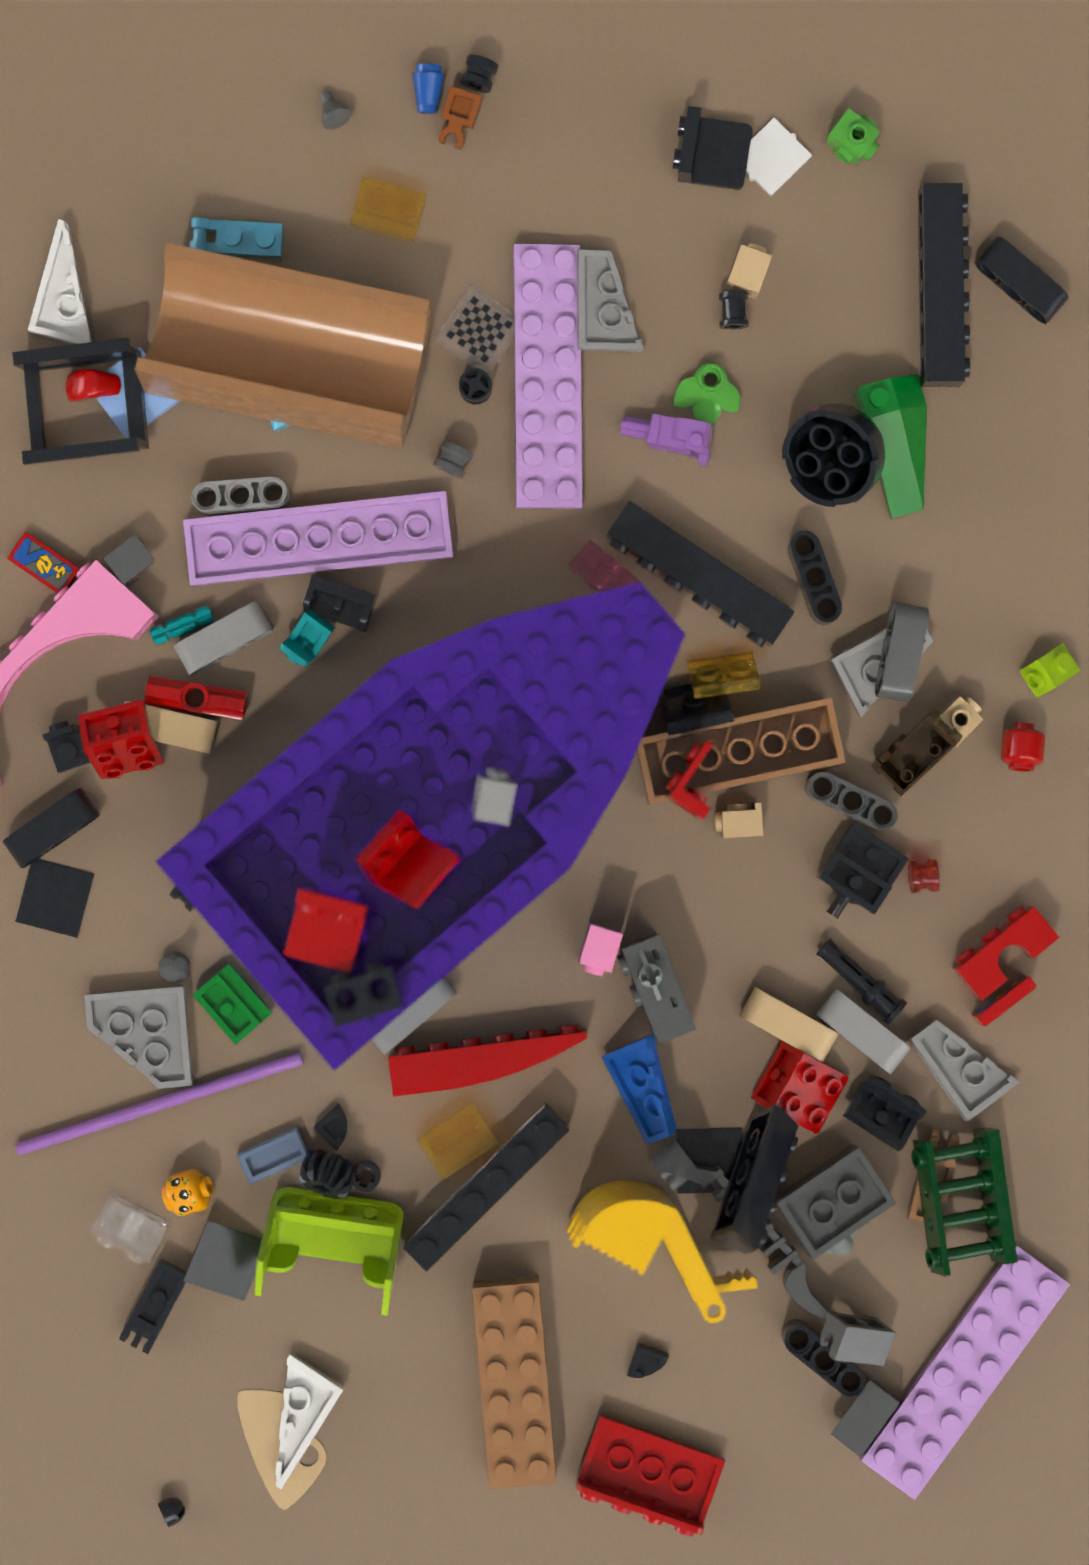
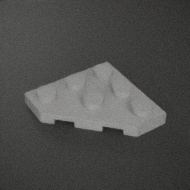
(146, 1031)

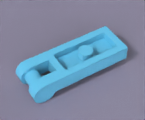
(239, 238)

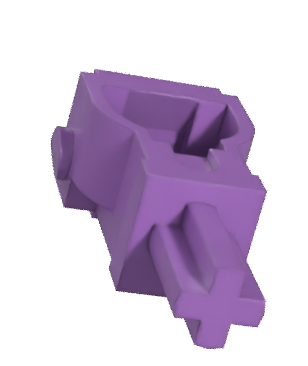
(672, 435)

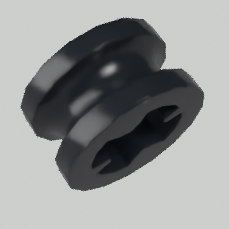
(372, 1183)

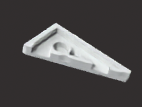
(59, 302)
(307, 1403)

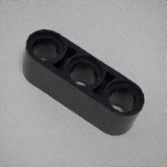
(1021, 280)
(814, 561)
(51, 828)
(831, 1372)

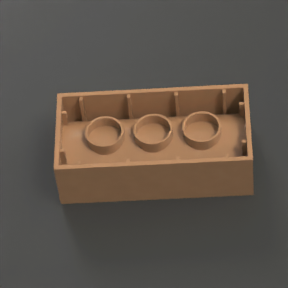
(286, 346)

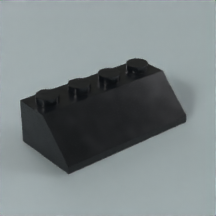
(756, 1180)

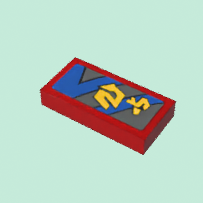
(43, 563)
(1004, 1000)

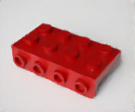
(649, 1475)

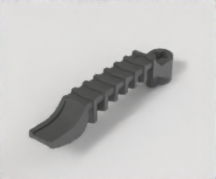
(677, 1168)

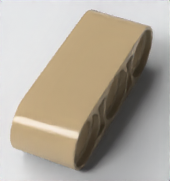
(181, 729)
(788, 1024)

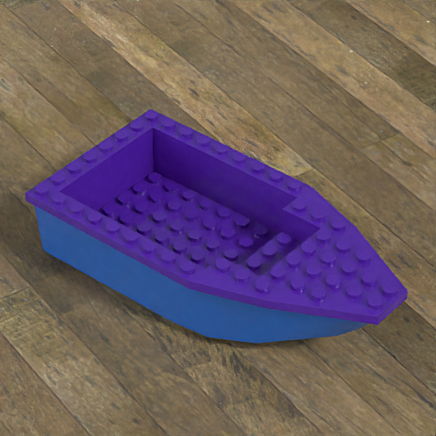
(532, 693)

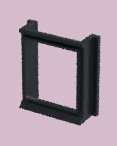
(80, 355)

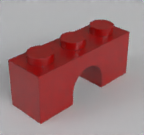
(980, 966)

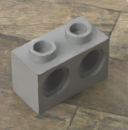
(493, 796)

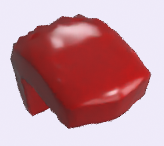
(91, 384)

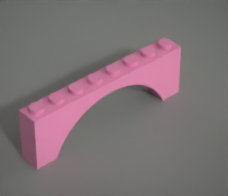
(88, 608)

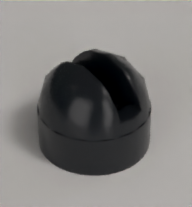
(172, 1510)

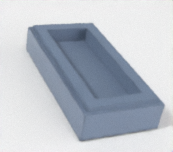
(273, 1155)

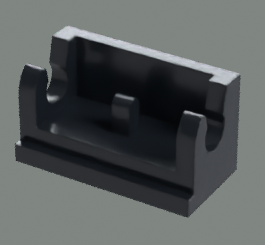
(339, 602)

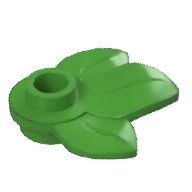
(707, 399)

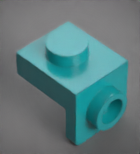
(307, 639)

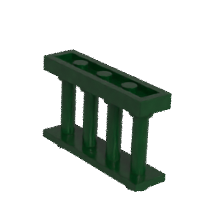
(995, 1207)

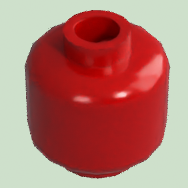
(1022, 747)

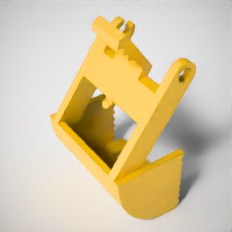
(629, 1224)

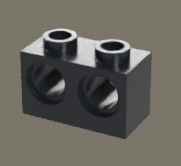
(366, 1002)

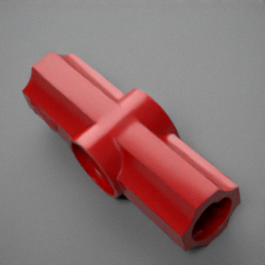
(175, 694)

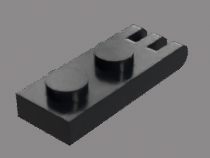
(155, 1305)

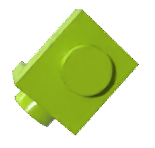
(1050, 670)

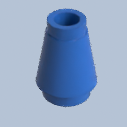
(427, 86)

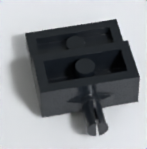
(861, 870)

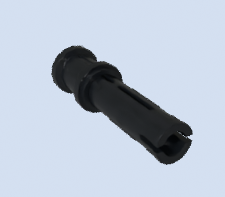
(873, 991)

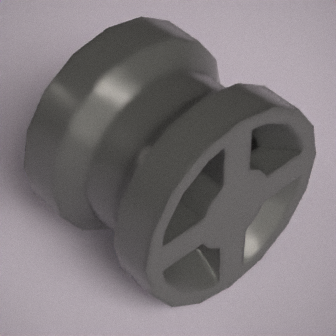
(453, 459)

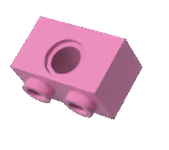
(599, 949)

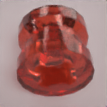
(923, 876)

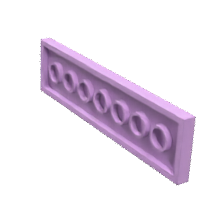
(547, 378)
(318, 538)
(964, 1372)

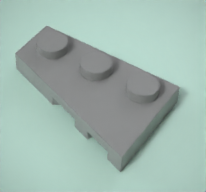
(602, 310)
(859, 667)
(962, 1072)

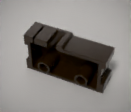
(916, 752)

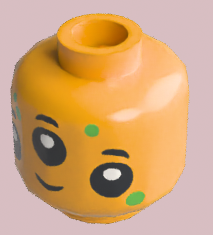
(187, 1192)

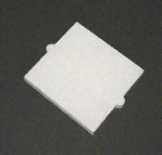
(774, 157)

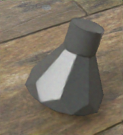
(334, 113)
(174, 967)

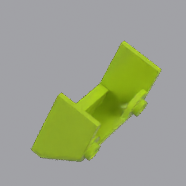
(331, 1229)

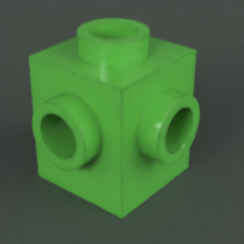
(854, 138)

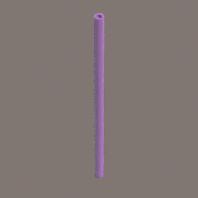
(159, 1103)

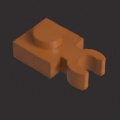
(460, 110)

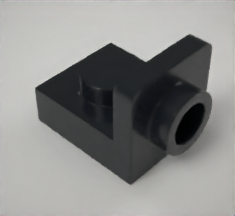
(66, 746)

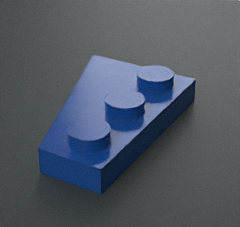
(642, 1086)

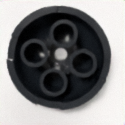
(825, 465)

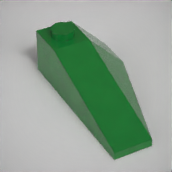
(900, 415)

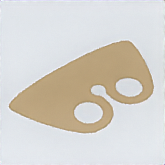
(261, 1421)

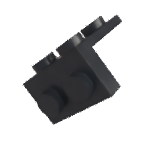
(712, 151)

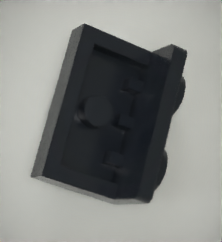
(884, 1112)

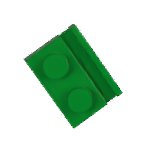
(232, 1004)

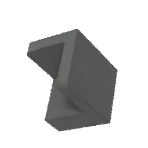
(129, 560)

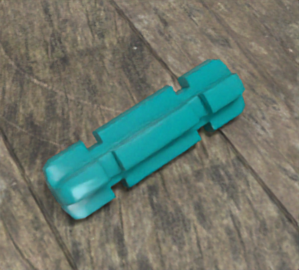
(181, 625)

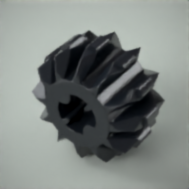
(327, 1173)

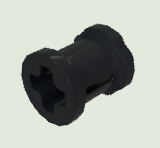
(733, 310)

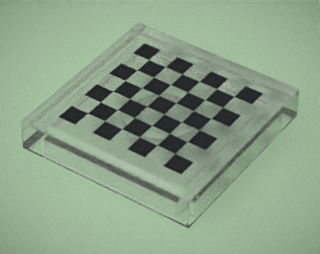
(478, 330)

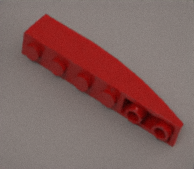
(474, 1061)

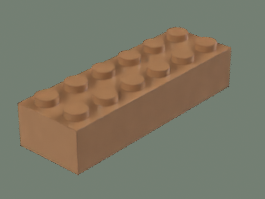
(745, 750)
(514, 1382)

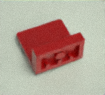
(119, 740)
(691, 800)
(406, 861)
(325, 930)
(800, 1087)

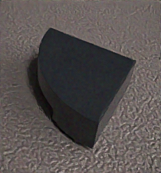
(333, 1127)
(646, 1361)

